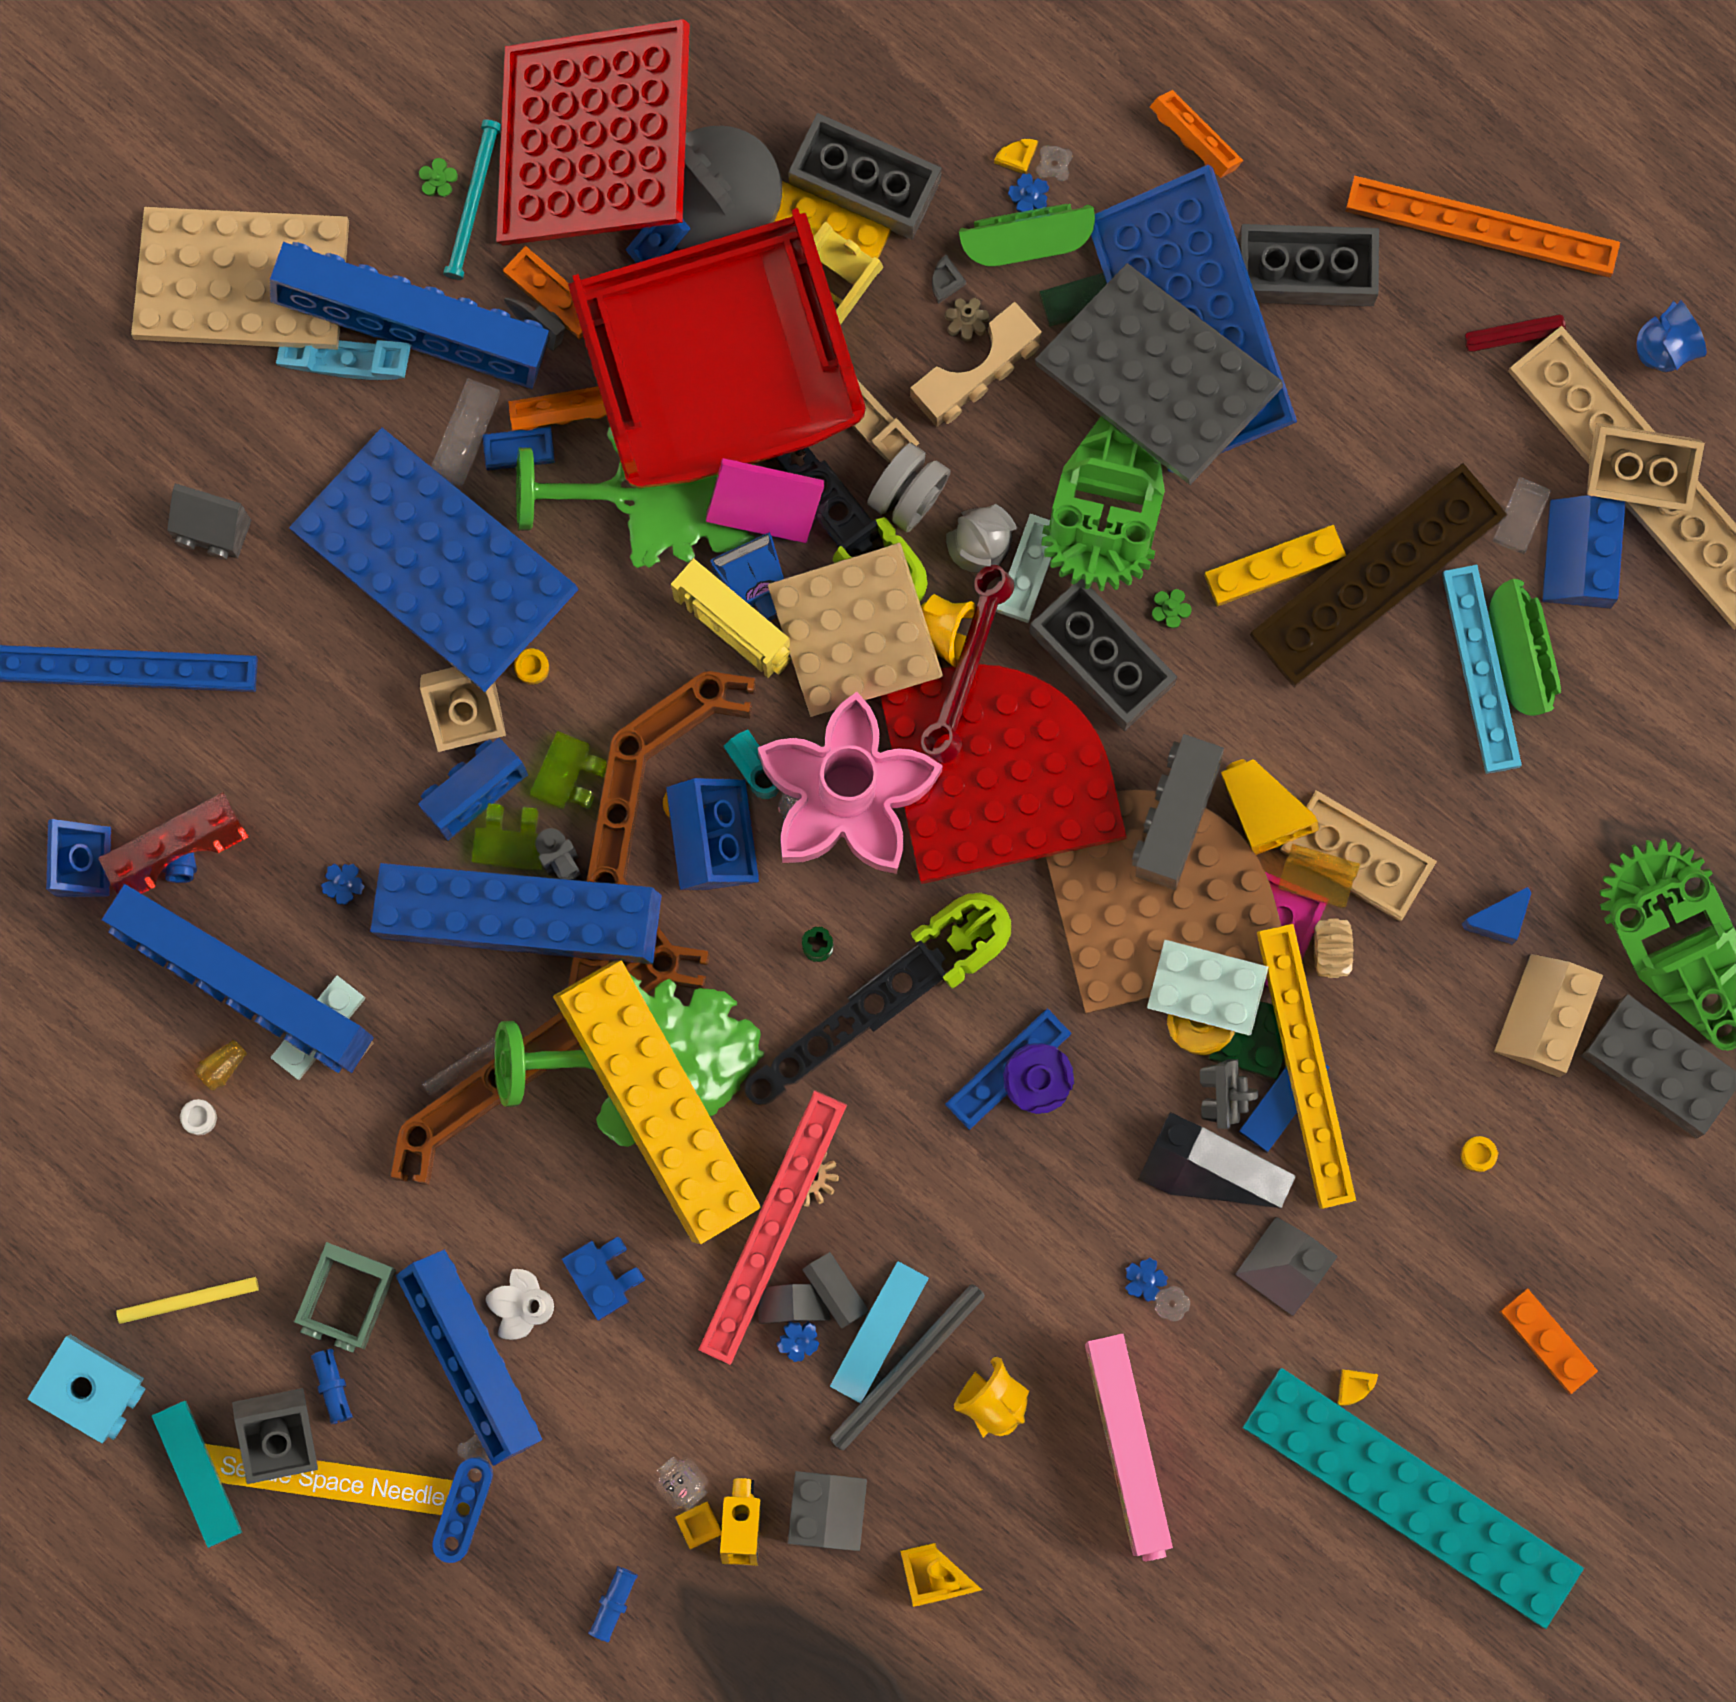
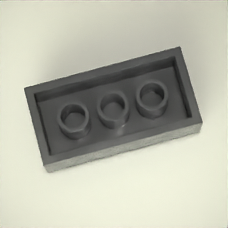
(865, 175)
(1311, 264)
(1103, 654)
(1179, 811)
(1662, 1066)

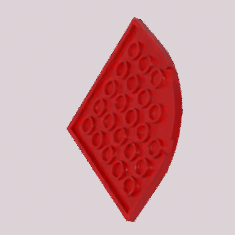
(1022, 784)

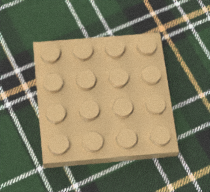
(855, 629)

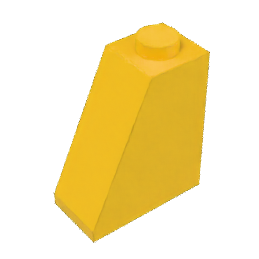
(1265, 807)

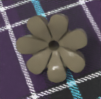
(967, 319)

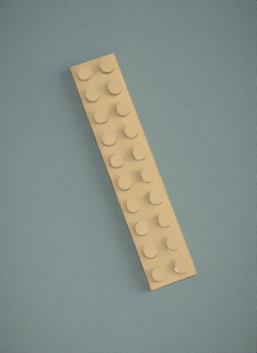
(1577, 397)

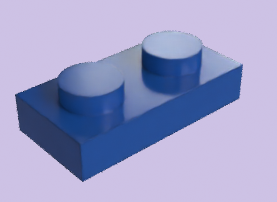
(656, 241)

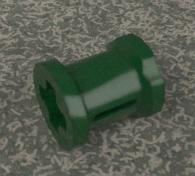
(811, 935)

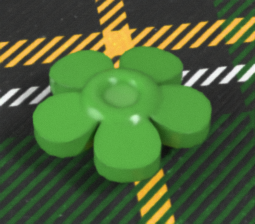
(437, 178)
(1171, 608)

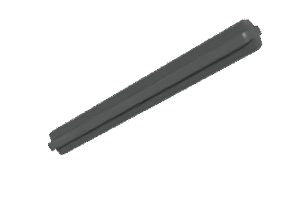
(907, 1367)

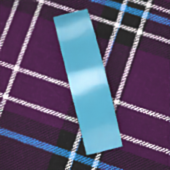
(352, 360)
(879, 1332)

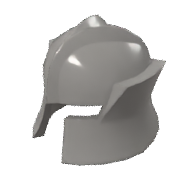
(981, 538)

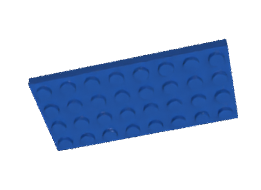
(1189, 250)
(434, 559)

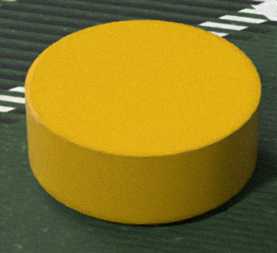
(531, 666)
(1479, 1154)

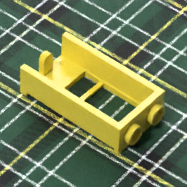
(847, 261)
(732, 619)

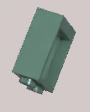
(316, 1329)

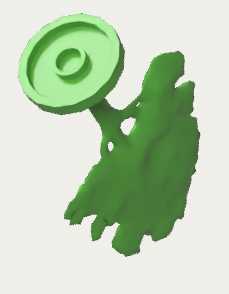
(658, 519)
(708, 1044)

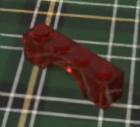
(203, 828)

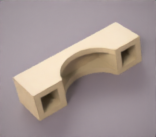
(943, 392)

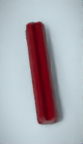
(1513, 333)

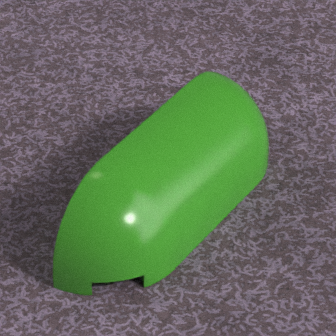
(1028, 234)
(1524, 649)

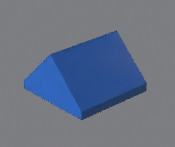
(74, 860)

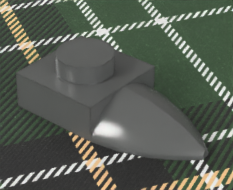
(548, 319)

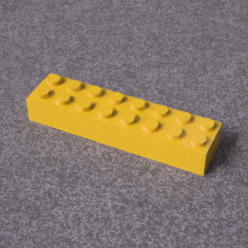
(657, 1102)

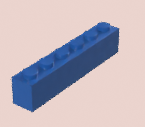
(468, 1357)

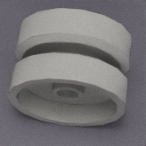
(908, 487)

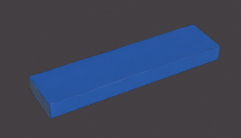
(987, 1086)

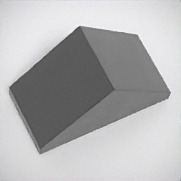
(792, 1304)

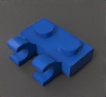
(597, 1281)

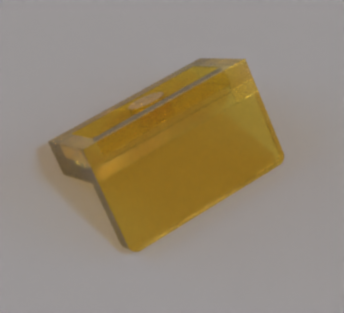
(1318, 876)

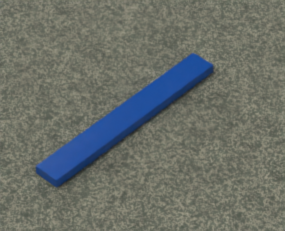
(128, 668)

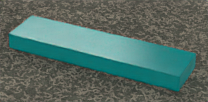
(197, 1474)

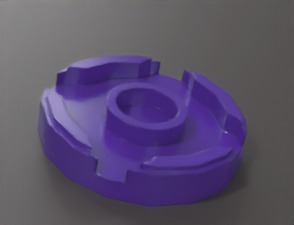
(1038, 1078)

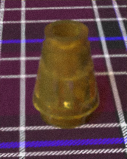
(220, 1065)

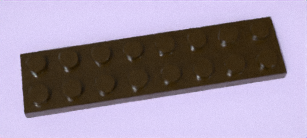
(1378, 575)

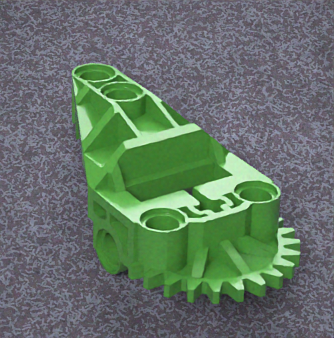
(1114, 468)
(1692, 966)

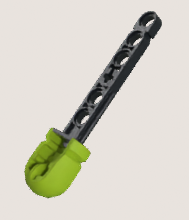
(857, 529)
(920, 964)

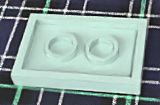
(1207, 987)

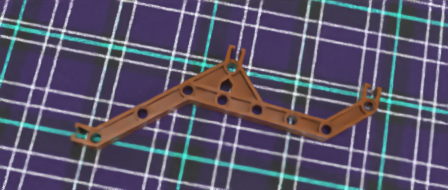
(609, 857)

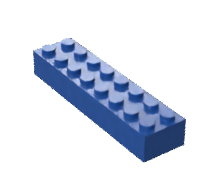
(408, 314)
(516, 913)
(229, 974)

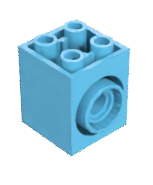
(112, 1389)

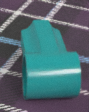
(744, 753)

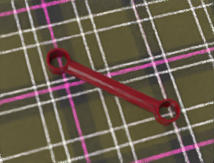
(967, 663)

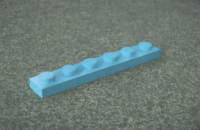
(1481, 669)

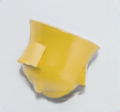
(942, 622)
(994, 1404)

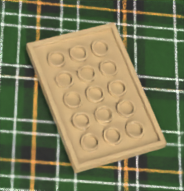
(210, 276)

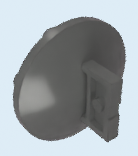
(727, 184)

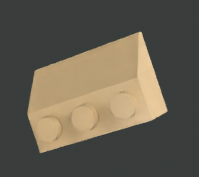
(1644, 467)
(1548, 1014)

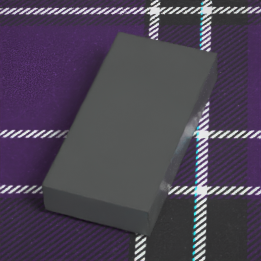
(835, 1290)

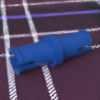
(331, 1386)
(613, 1604)

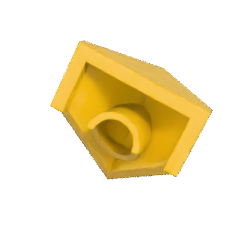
(933, 1576)

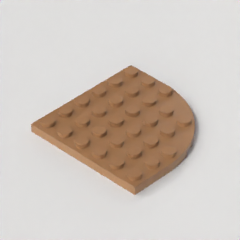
(1121, 921)

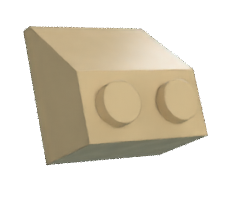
(460, 709)

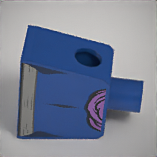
(749, 571)

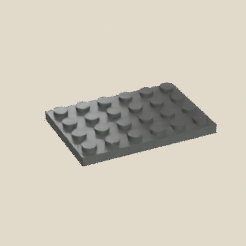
(1159, 373)

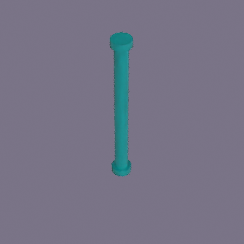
(454, 270)

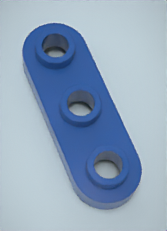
(451, 1521)

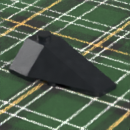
(1206, 1166)

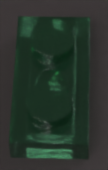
(1068, 300)

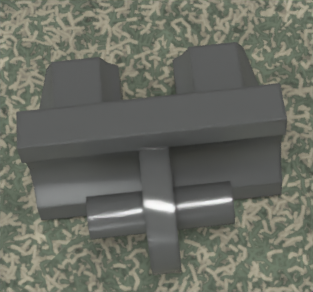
(557, 854)
(1231, 1093)

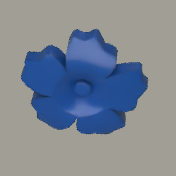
(1028, 193)
(342, 883)
(1145, 1279)
(798, 1340)

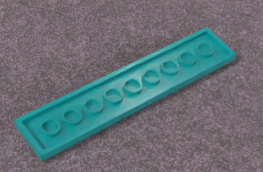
(1413, 1498)

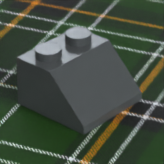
(207, 522)
(274, 1436)
(827, 1511)

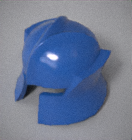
(1671, 339)

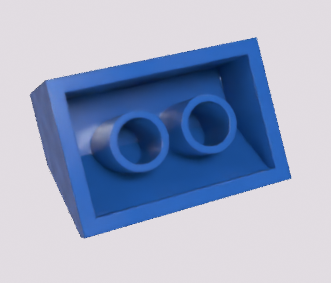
(1584, 551)
(472, 787)
(712, 833)

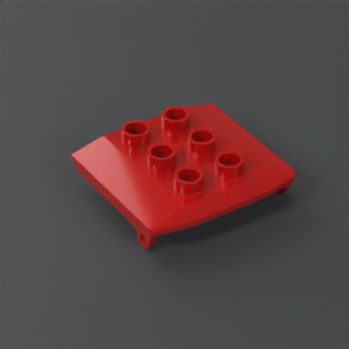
(718, 354)

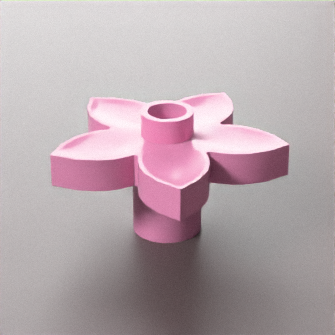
(847, 788)

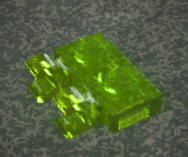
(561, 769)
(505, 847)

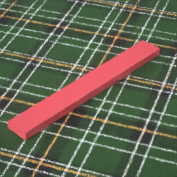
(772, 1227)

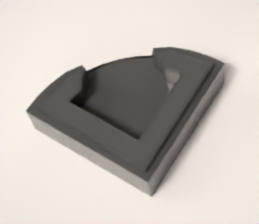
(946, 279)

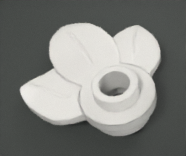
(515, 1303)

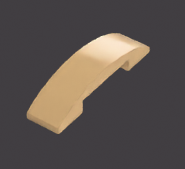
(881, 430)

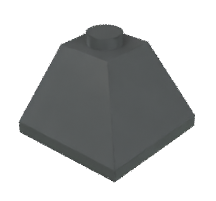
(1286, 1265)

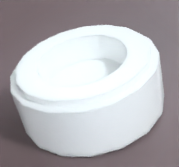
(198, 1117)

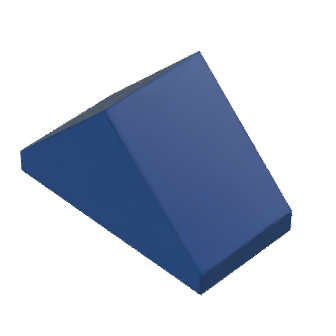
(1502, 919)

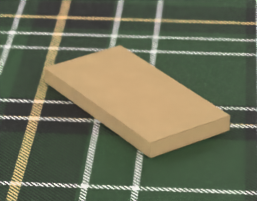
(1389, 867)

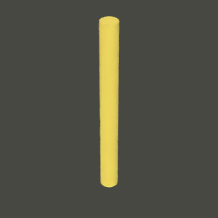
(187, 1300)

